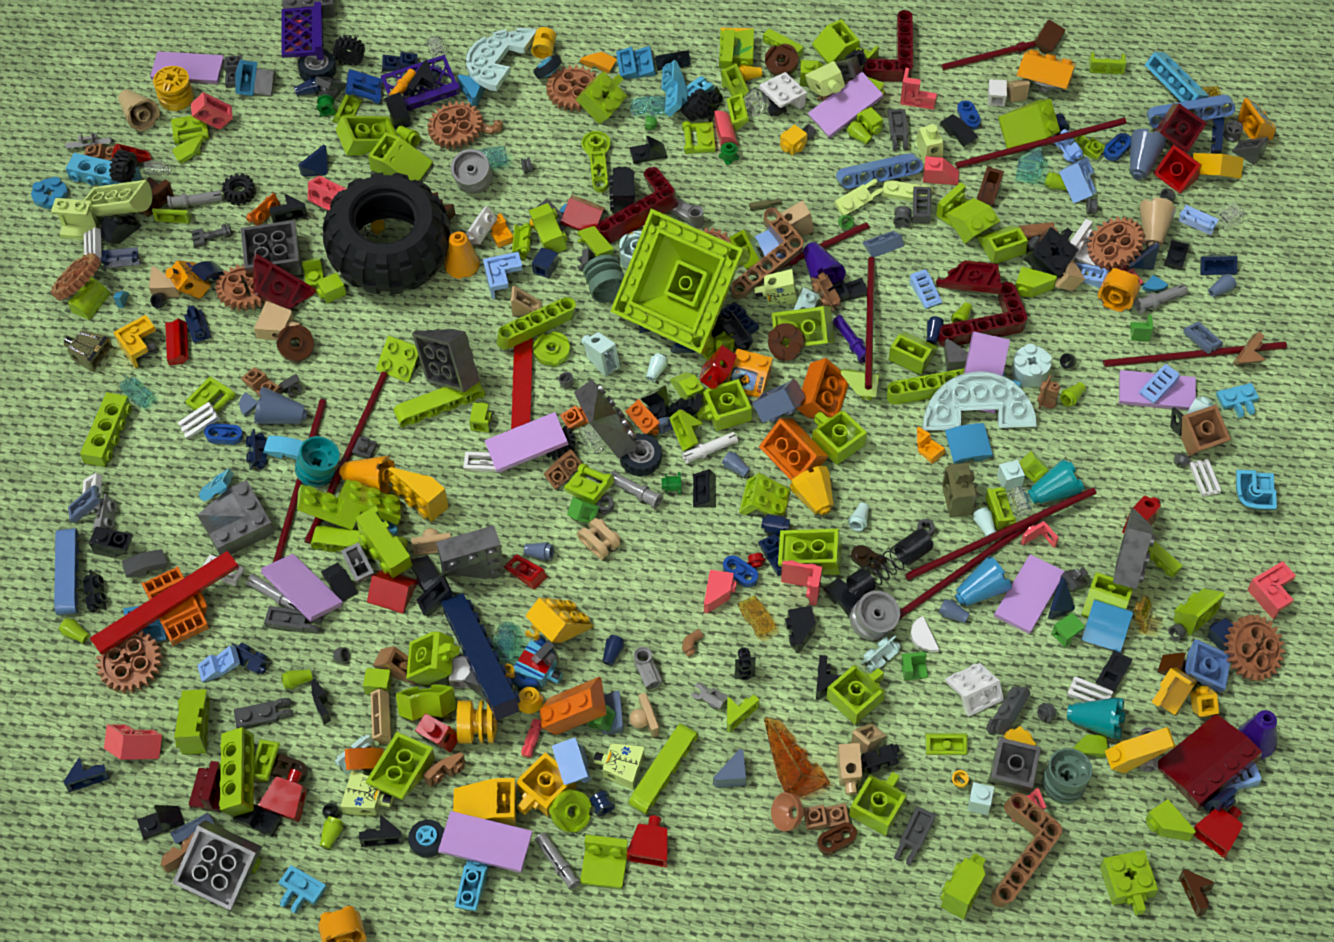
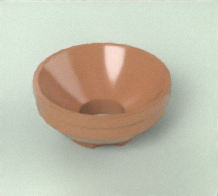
(782, 811)

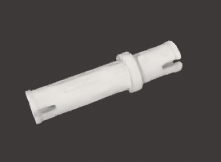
(702, 451)

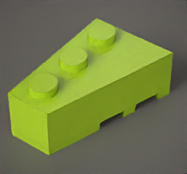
(382, 543)

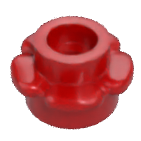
(756, 560)

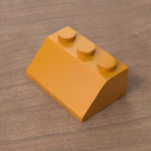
(1046, 69)

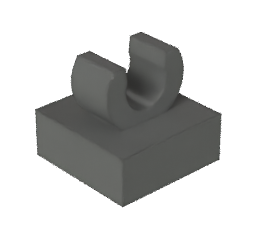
(586, 256)
(290, 383)
(364, 447)
(1076, 579)
(545, 654)

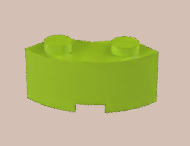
(547, 227)
(434, 701)

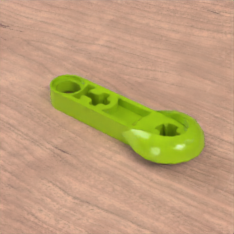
(597, 157)

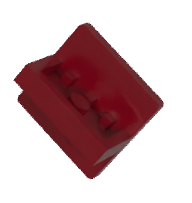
(207, 788)

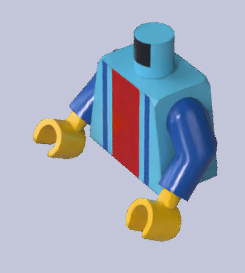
(526, 671)

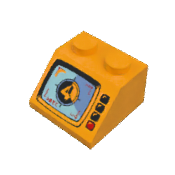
(1255, 121)
(752, 371)

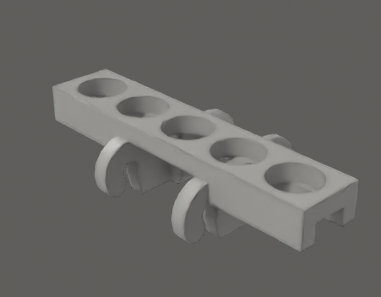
(93, 137)

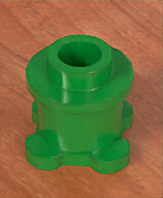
(325, 105)
(729, 152)
(671, 483)

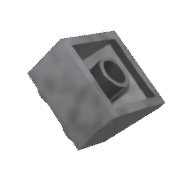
(1014, 764)

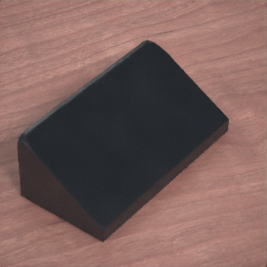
(704, 489)

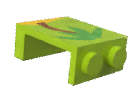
(742, 46)

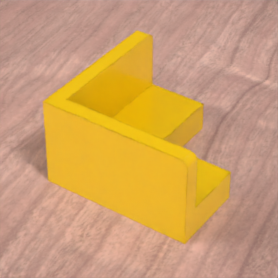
(1220, 164)
(130, 338)
(1174, 690)

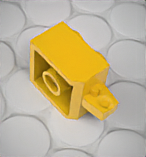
(541, 785)

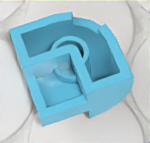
(1256, 490)

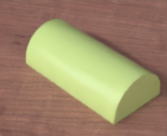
(120, 198)

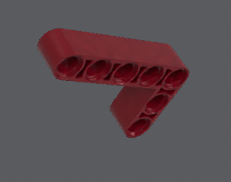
(894, 69)
(634, 216)
(1007, 323)

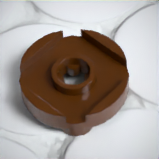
(785, 51)
(776, 339)
(285, 347)

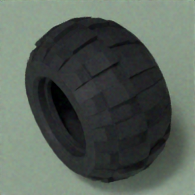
(387, 265)

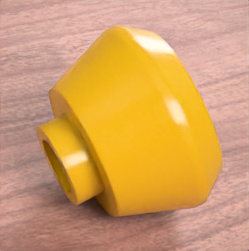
(530, 700)

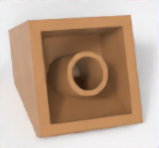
(1203, 430)

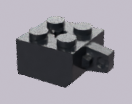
(623, 189)
(1051, 252)

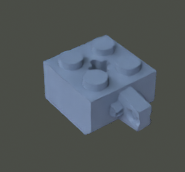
(779, 401)

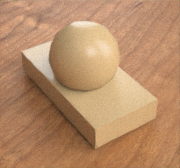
(427, 543)
(644, 716)

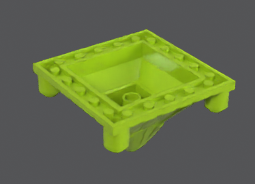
(678, 281)

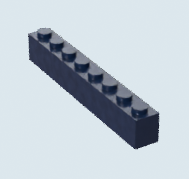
(480, 657)

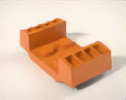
(183, 620)

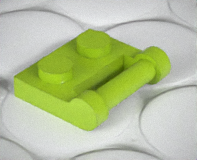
(186, 125)
(704, 136)
(208, 393)
(588, 489)

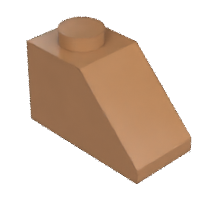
(395, 661)

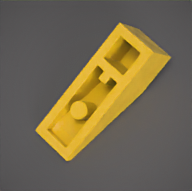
(1139, 750)

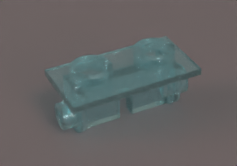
(131, 386)

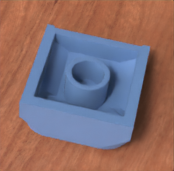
(1208, 665)

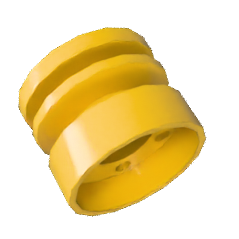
(173, 88)
(475, 722)

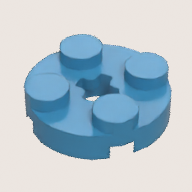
(40, 189)

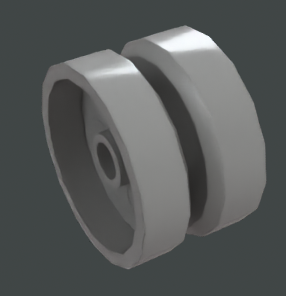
(472, 171)
(874, 615)

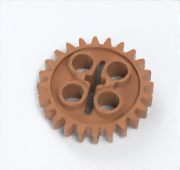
(567, 85)
(455, 125)
(1116, 243)
(75, 276)
(233, 292)
(1254, 647)
(134, 676)

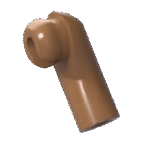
(688, 642)

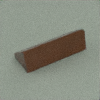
(1049, 37)

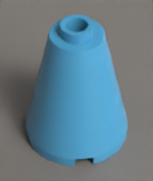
(983, 583)

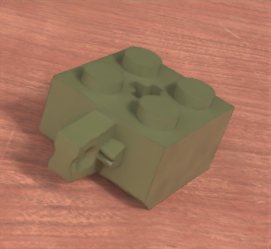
(959, 489)

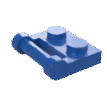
(363, 86)

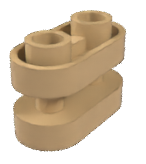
(600, 529)

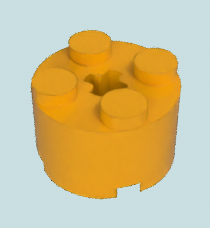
(1119, 290)
(342, 926)

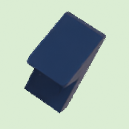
(81, 778)

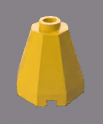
(814, 490)

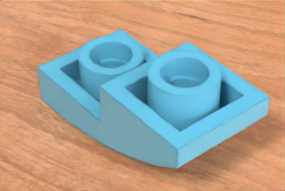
(282, 446)

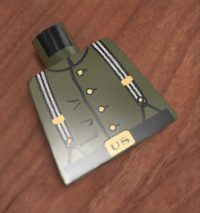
(88, 348)

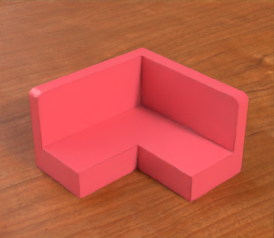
(913, 96)
(1268, 589)
(132, 744)

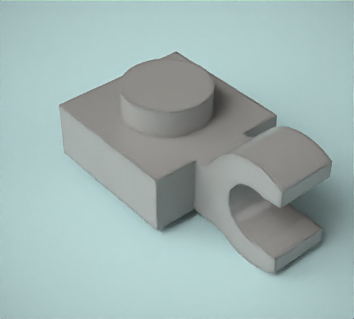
(713, 696)

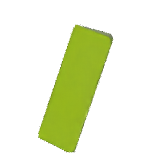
(348, 106)
(737, 111)
(173, 216)
(946, 743)
(265, 759)

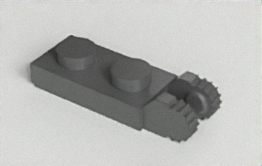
(898, 128)
(290, 620)
(1008, 710)
(262, 713)
(915, 833)

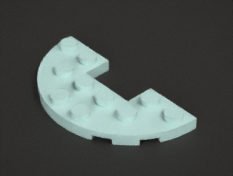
(488, 52)
(979, 392)

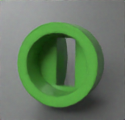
(651, 123)
(848, 223)

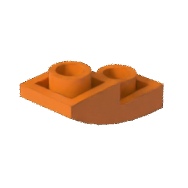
(574, 417)
(362, 758)

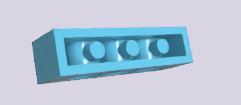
(1174, 77)
(93, 170)

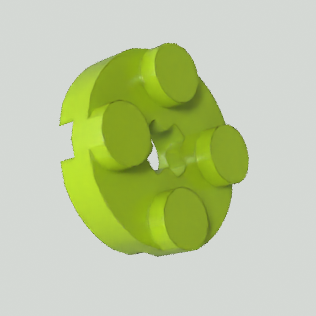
(555, 357)
(581, 810)

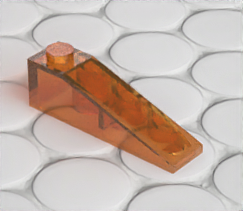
(791, 765)

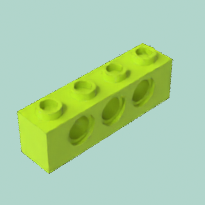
(106, 429)
(237, 772)

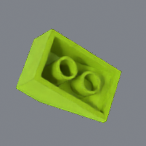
(1029, 123)
(362, 133)
(814, 322)
(812, 547)
(401, 766)

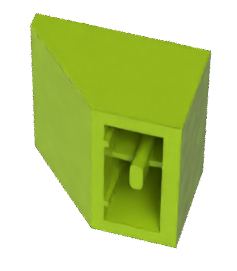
(836, 42)
(1004, 244)
(912, 352)
(1106, 591)

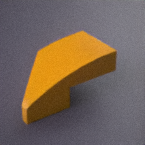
(599, 60)
(500, 232)
(927, 447)

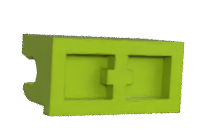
(1107, 65)
(595, 241)
(1000, 507)

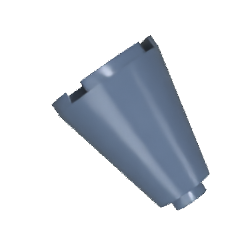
(1144, 151)
(278, 409)

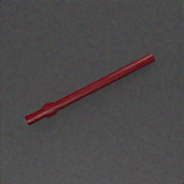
(1019, 47)
(834, 240)

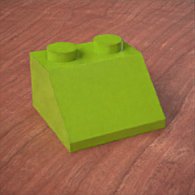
(972, 219)
(1198, 609)

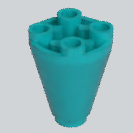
(1056, 484)
(1099, 716)

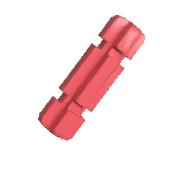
(531, 738)

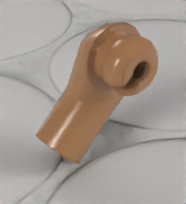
(491, 129)

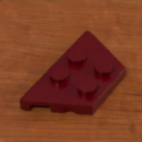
(973, 277)
(278, 285)

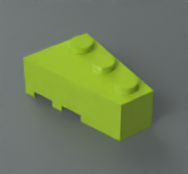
(192, 722)

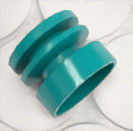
(317, 461)

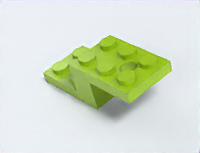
(350, 503)

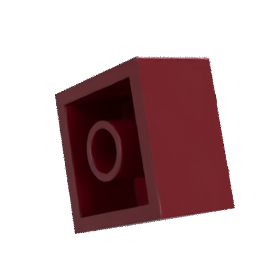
(1180, 127)

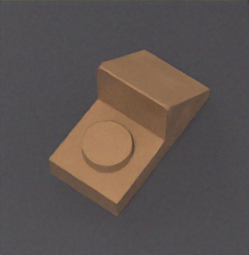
(1247, 354)

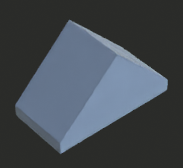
(732, 772)

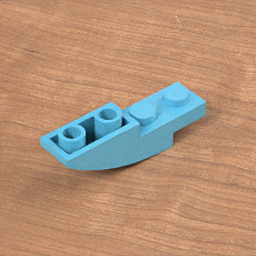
(674, 87)
(471, 885)

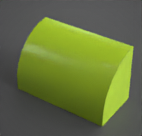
(89, 299)

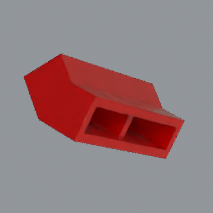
(176, 342)

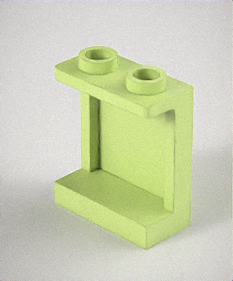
(75, 217)

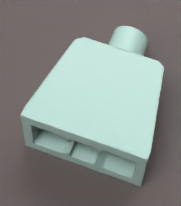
(601, 353)

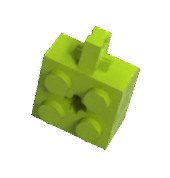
(602, 96)
(725, 406)
(838, 435)
(431, 658)
(856, 693)
(875, 792)
(1117, 874)
(963, 886)

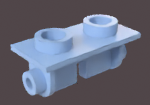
(1071, 152)
(1198, 219)

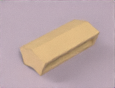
(381, 716)

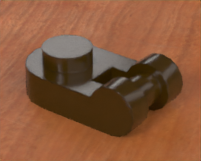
(862, 555)
(291, 764)

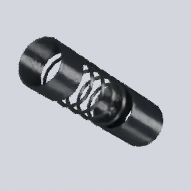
(906, 550)

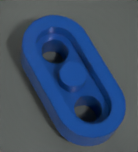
(966, 112)
(1116, 147)
(224, 433)
(741, 571)

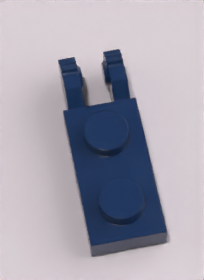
(1217, 135)

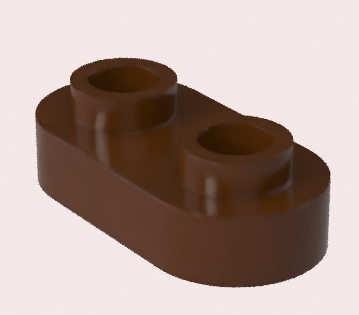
(836, 839)

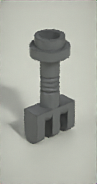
(199, 236)

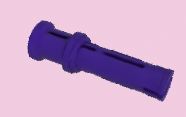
(856, 344)

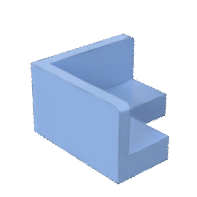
(1078, 180)
(496, 270)
(572, 761)

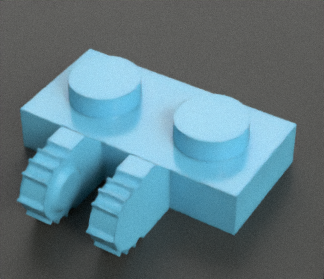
(1238, 396)
(217, 485)
(303, 886)

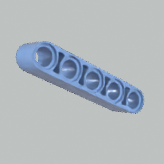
(1199, 106)
(887, 173)
(66, 571)

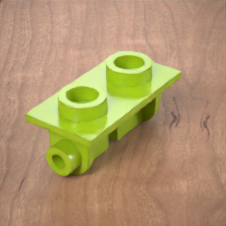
(521, 240)

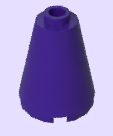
(820, 261)
(1262, 731)

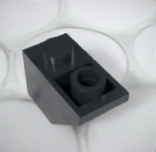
(118, 228)
(109, 542)
(801, 625)

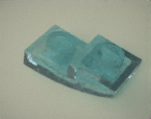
(653, 104)
(495, 155)

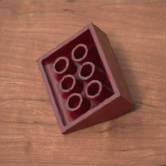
(1209, 760)

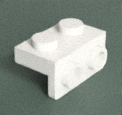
(481, 226)

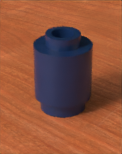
(774, 524)

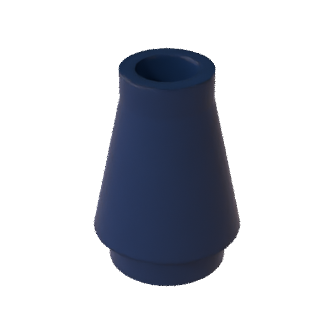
(307, 88)
(933, 329)
(613, 648)

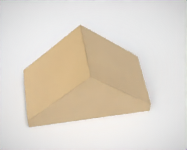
(1018, 90)
(1070, 278)
(161, 284)
(523, 303)
(868, 737)

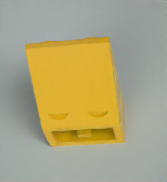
(419, 492)
(558, 619)
(488, 800)

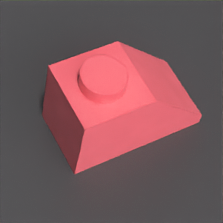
(939, 171)
(718, 589)

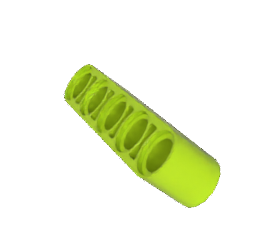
(535, 323)
(918, 387)
(435, 402)
(337, 539)
(662, 768)

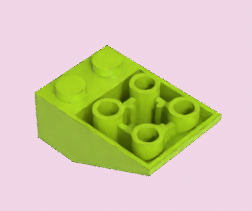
(397, 156)

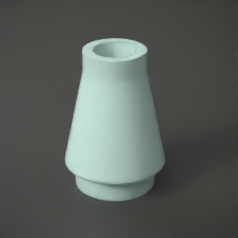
(656, 367)
(859, 518)
(984, 520)

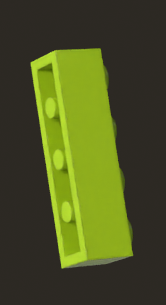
(774, 38)
(728, 48)
(1164, 560)

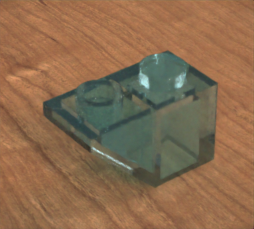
(1028, 166)
(506, 640)

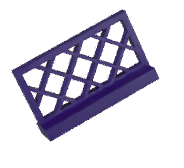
(316, 32)
(429, 96)

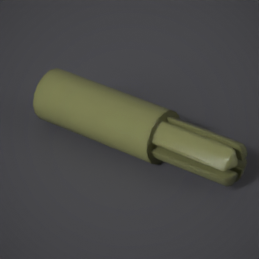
(764, 204)

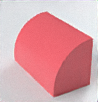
(724, 128)

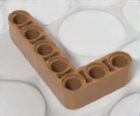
(771, 258)
(1030, 853)

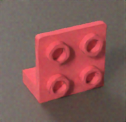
(803, 575)

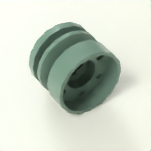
(603, 277)
(1072, 767)

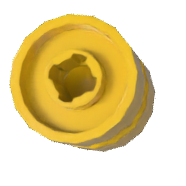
(543, 42)

